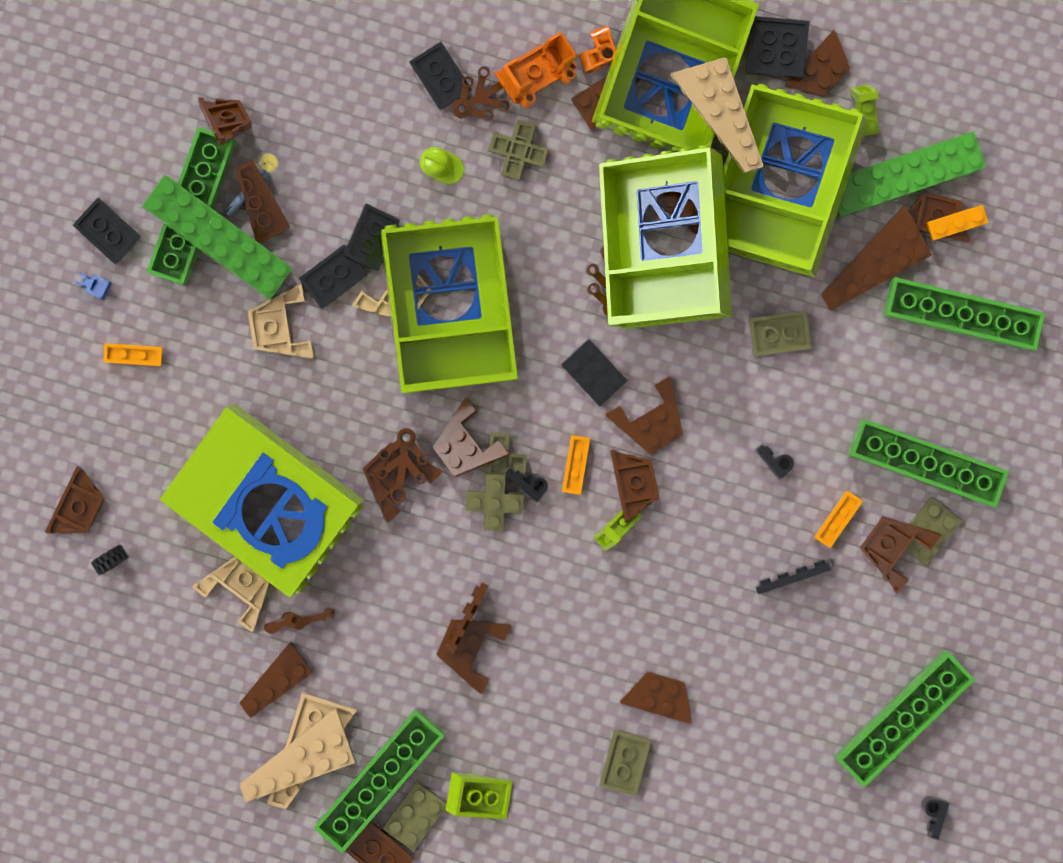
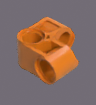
(593, 58)

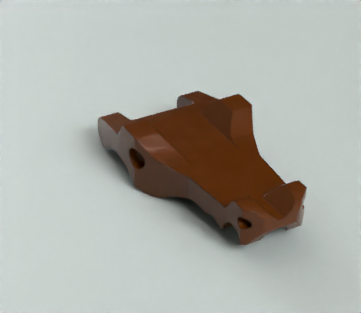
(297, 621)

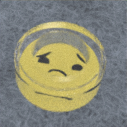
(268, 162)

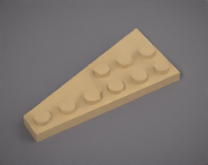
(720, 106)
(308, 713)
(309, 756)

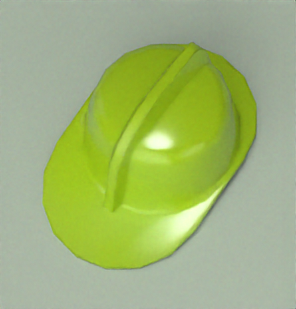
(441, 165)

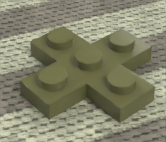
(518, 150)
(502, 465)
(494, 501)

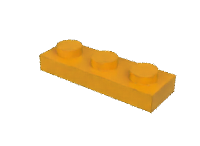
(957, 222)
(133, 354)
(575, 464)
(838, 519)

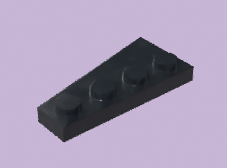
(800, 574)

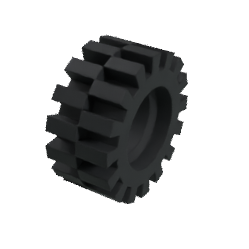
(109, 560)

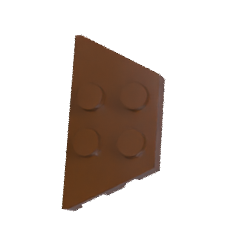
(822, 68)
(225, 118)
(932, 207)
(634, 483)
(77, 505)
(659, 696)

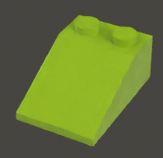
(478, 796)

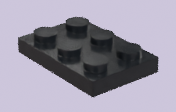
(439, 75)
(106, 231)
(365, 241)
(332, 277)
(594, 372)

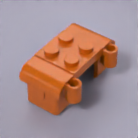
(538, 70)

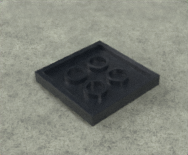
(777, 47)

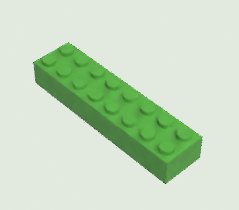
(911, 173)
(204, 178)
(216, 237)
(963, 314)
(927, 463)
(904, 718)
(379, 780)

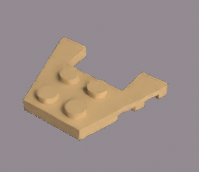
(382, 307)
(271, 327)
(243, 583)

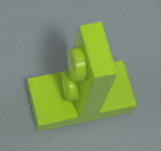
(865, 102)
(614, 530)

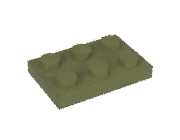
(780, 333)
(934, 518)
(625, 762)
(415, 816)

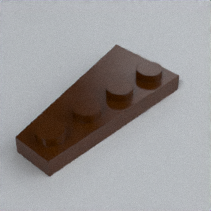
(588, 99)
(263, 210)
(462, 625)
(279, 678)

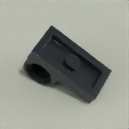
(773, 463)
(527, 483)
(938, 815)

